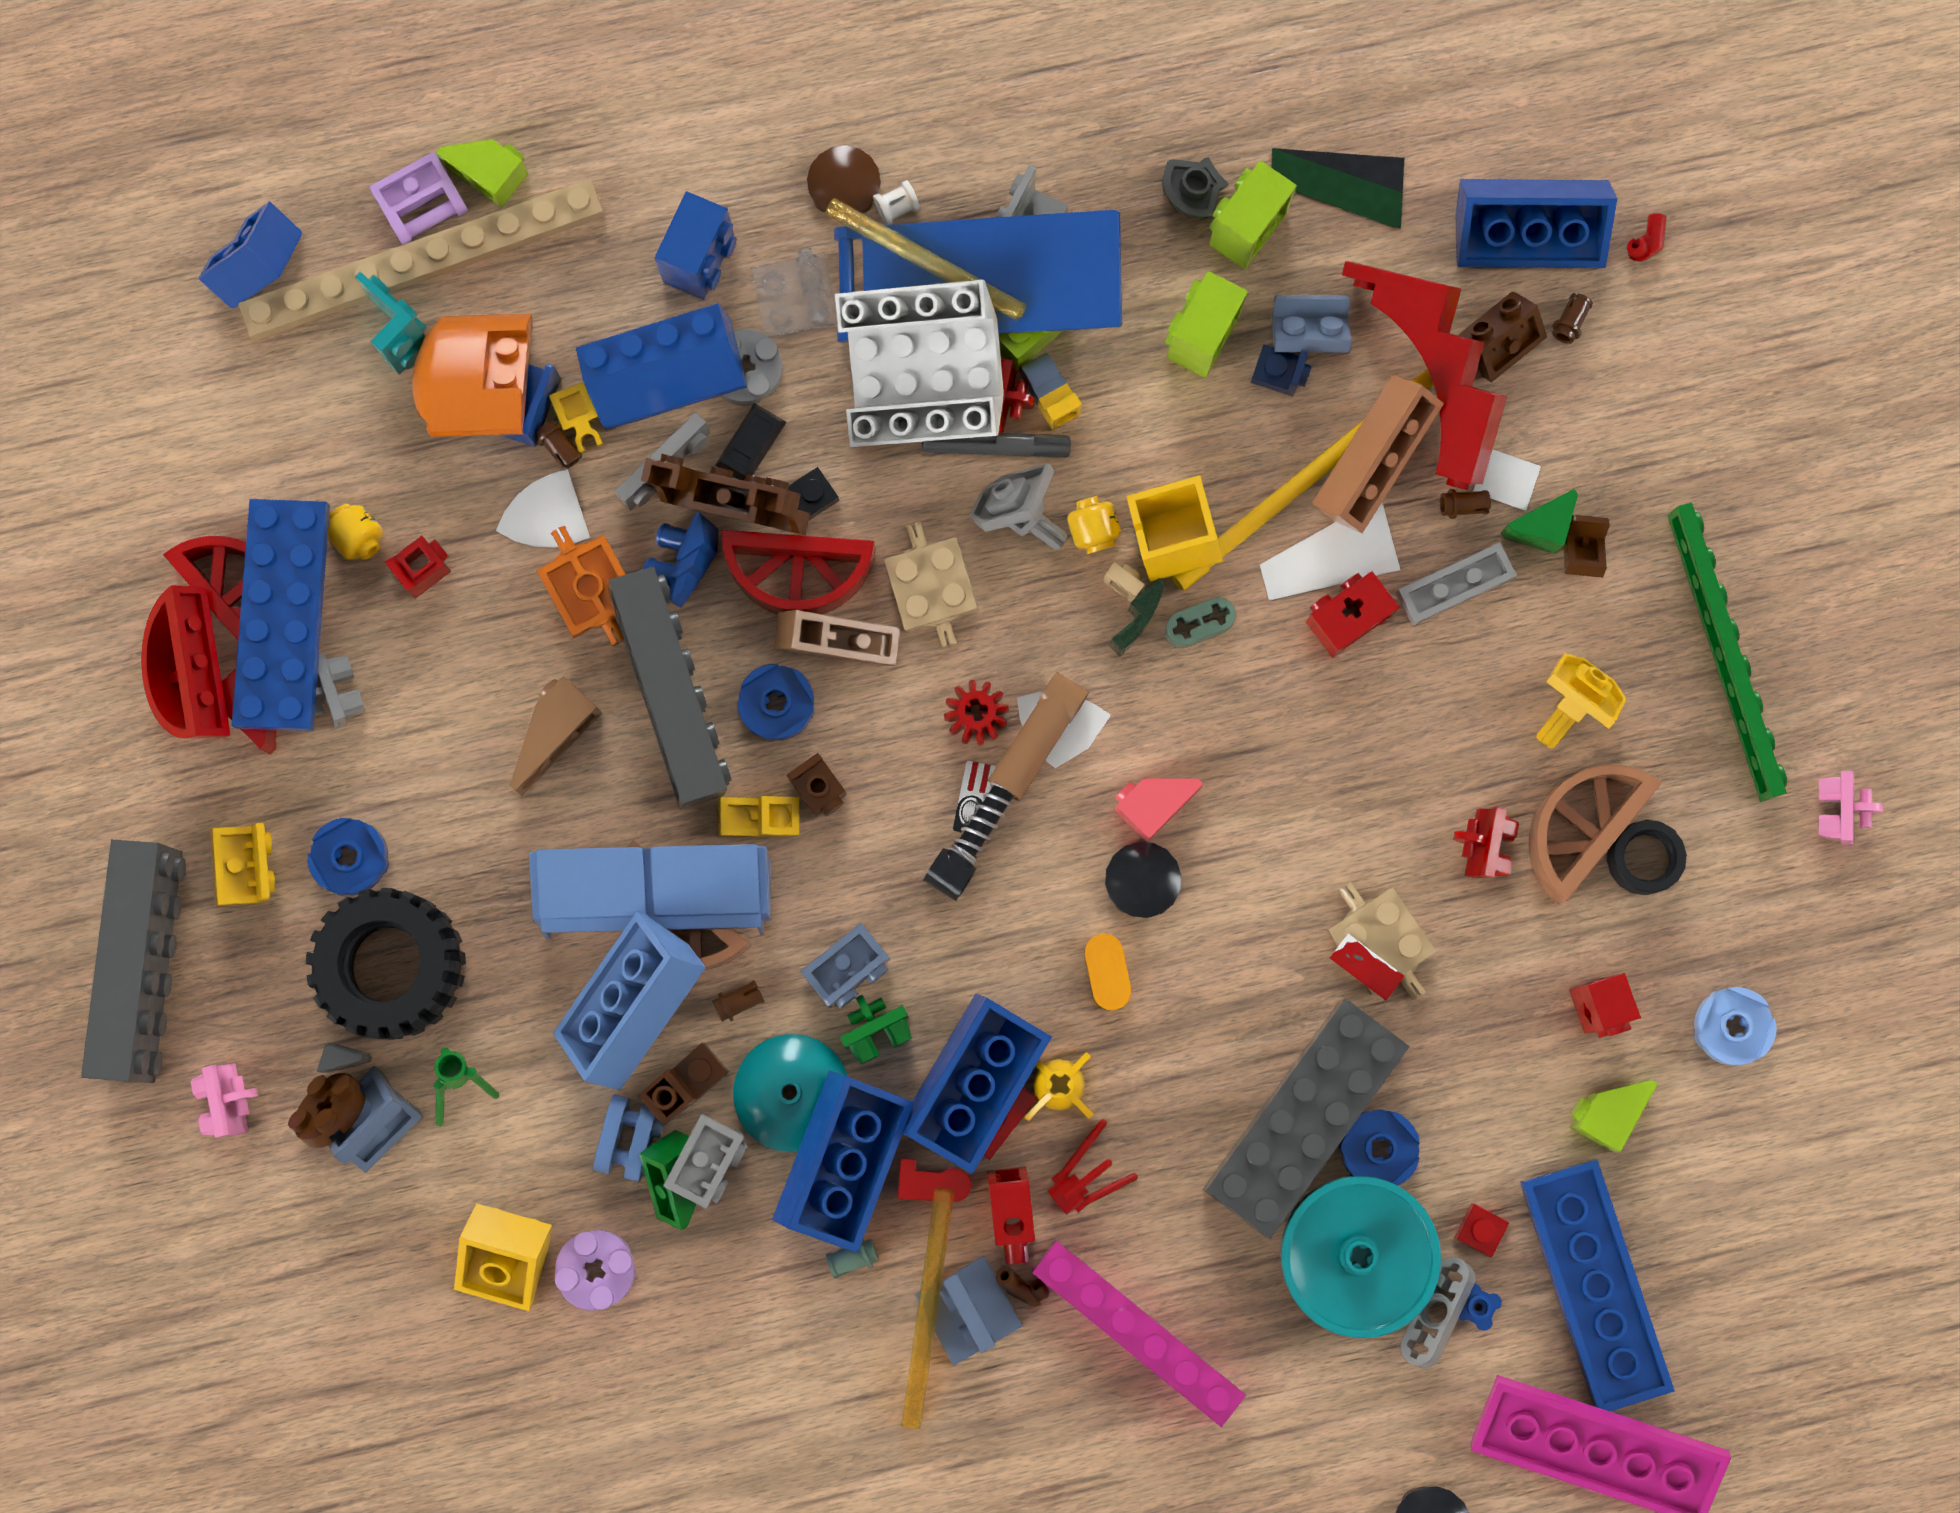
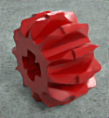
(967, 722)

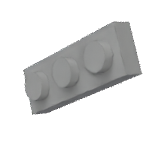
(687, 439)
(1456, 584)

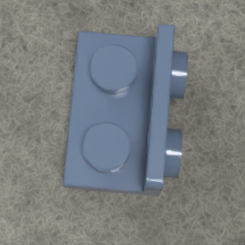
(1311, 323)

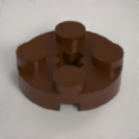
(328, 1107)

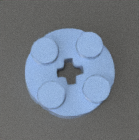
(1754, 1016)

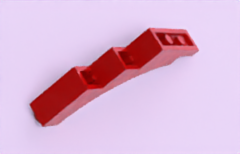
(1426, 316)

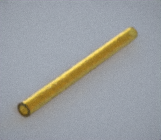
(919, 255)
(927, 1308)

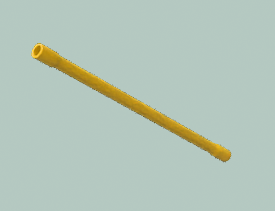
(1281, 497)

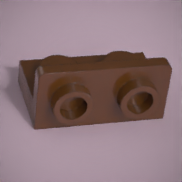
(1508, 334)

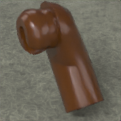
(1018, 1288)

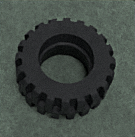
(335, 955)

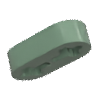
(1197, 614)

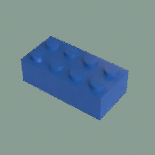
(842, 1161)

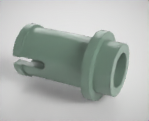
(848, 1261)

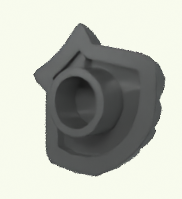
(1192, 187)

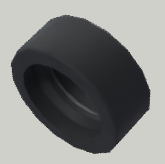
(1675, 849)

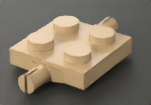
(931, 585)
(1388, 931)

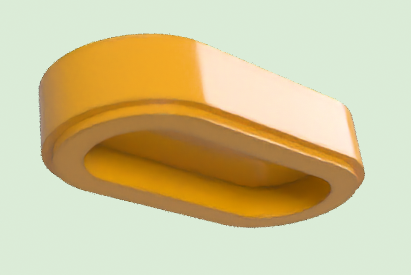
(1107, 972)

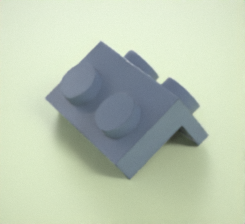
(846, 966)

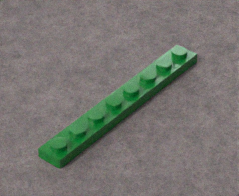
(1723, 641)

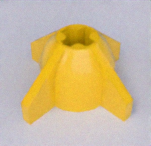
(1059, 1086)

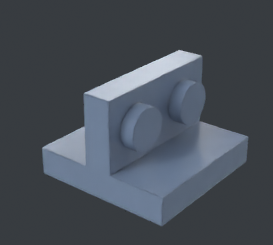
(379, 1126)
(972, 1311)

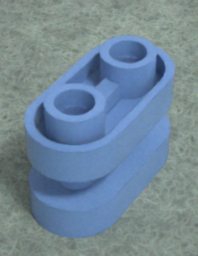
(608, 1150)

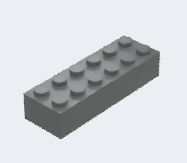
(667, 687)
(133, 962)
(1305, 1118)

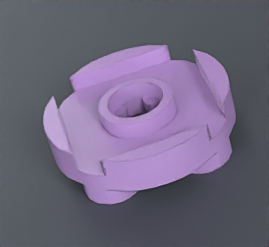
(573, 1277)

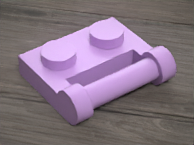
(413, 188)

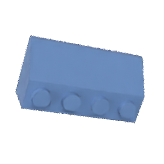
(628, 1002)

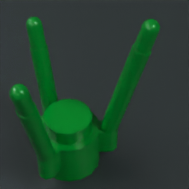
(452, 1074)

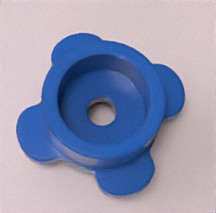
(1489, 1304)

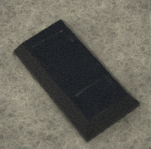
(751, 442)

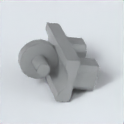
(343, 705)

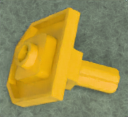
(1584, 691)

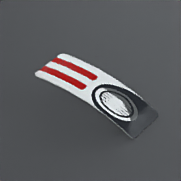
(973, 787)

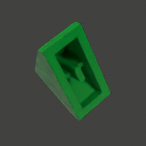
(1545, 526)

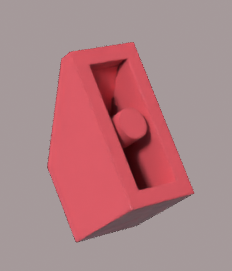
(1154, 802)

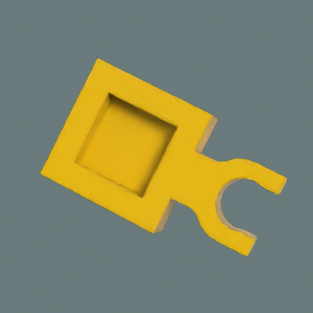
(576, 411)

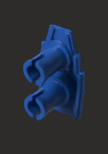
(695, 553)

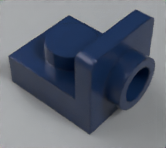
(1281, 370)

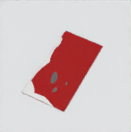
(1367, 967)

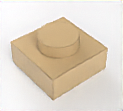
(1124, 581)

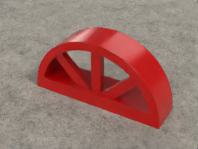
(798, 547)
(183, 558)
(183, 665)

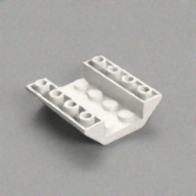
(922, 363)

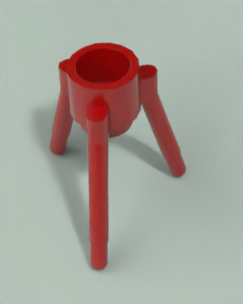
(1069, 1191)

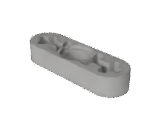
(1437, 1344)

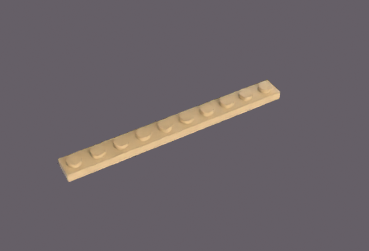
(422, 259)

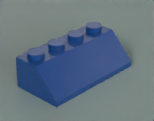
(1534, 223)
(662, 366)
(974, 1082)

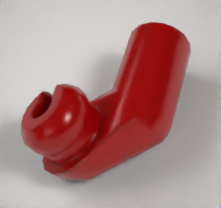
(1651, 242)

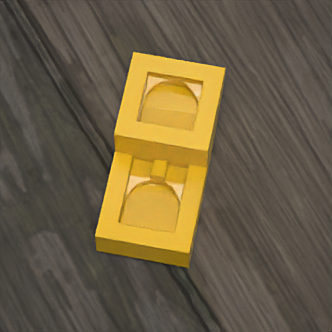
(758, 816)

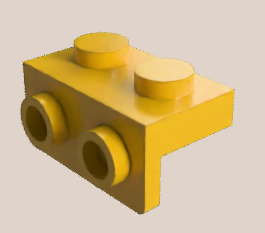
(241, 865)

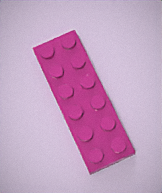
(1598, 1449)

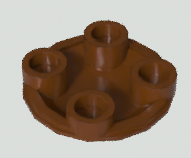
(844, 175)

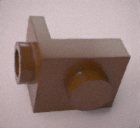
(1586, 546)

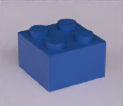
(696, 246)

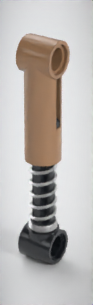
(1009, 780)

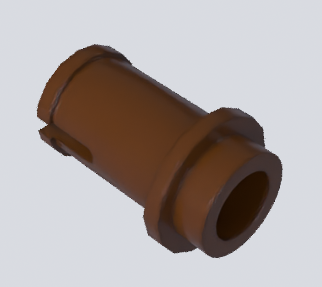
(1572, 318)
(558, 445)
(1464, 503)
(738, 1001)

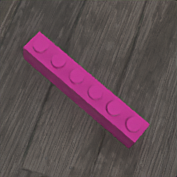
(1138, 1333)

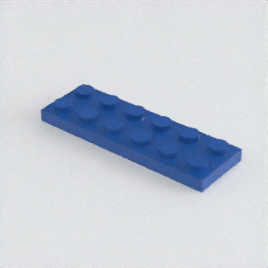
(281, 615)
(1597, 1286)

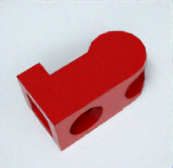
(922, 1184)

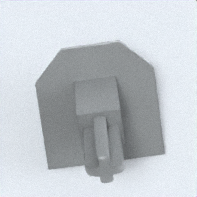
(1017, 503)

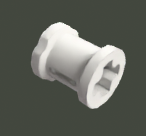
(896, 202)

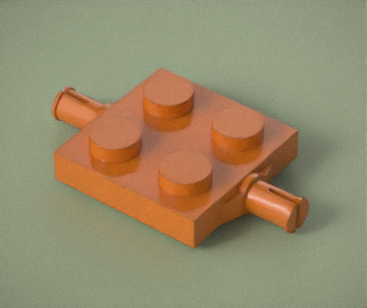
(580, 584)

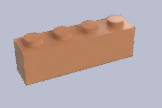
(1378, 453)

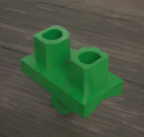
(860, 1038)

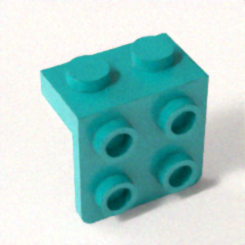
(403, 334)

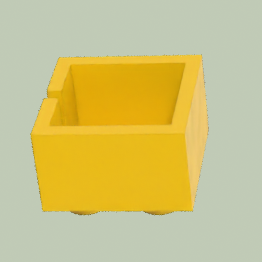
(1174, 528)

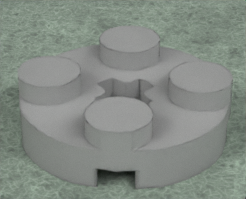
(768, 367)

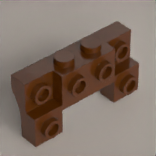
(751, 500)

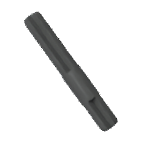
(1004, 444)

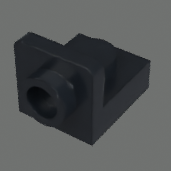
(815, 493)

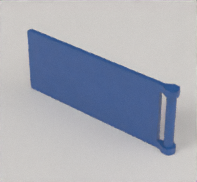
(1054, 263)

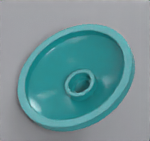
(760, 1086)

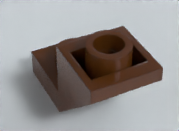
(683, 1084)

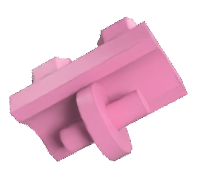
(1842, 790)
(225, 1098)

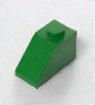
(657, 1165)

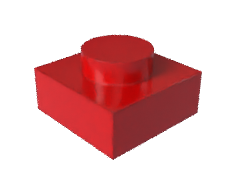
(1481, 1230)

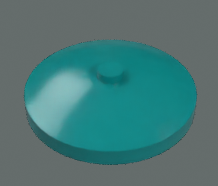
(1360, 1256)

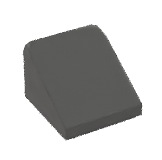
(339, 1057)

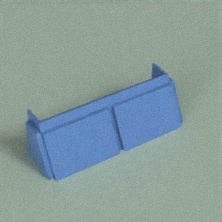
(667, 883)

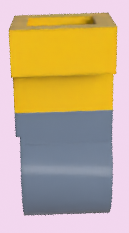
(1051, 391)

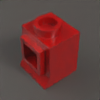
(428, 575)

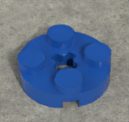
(754, 698)
(326, 851)
(1381, 1125)

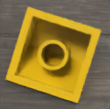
(501, 1256)

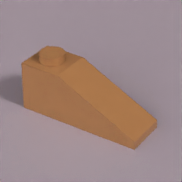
(836, 638)
(555, 725)

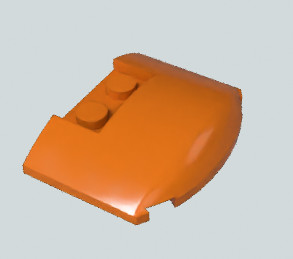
(473, 375)

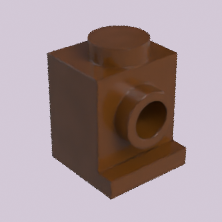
(806, 774)

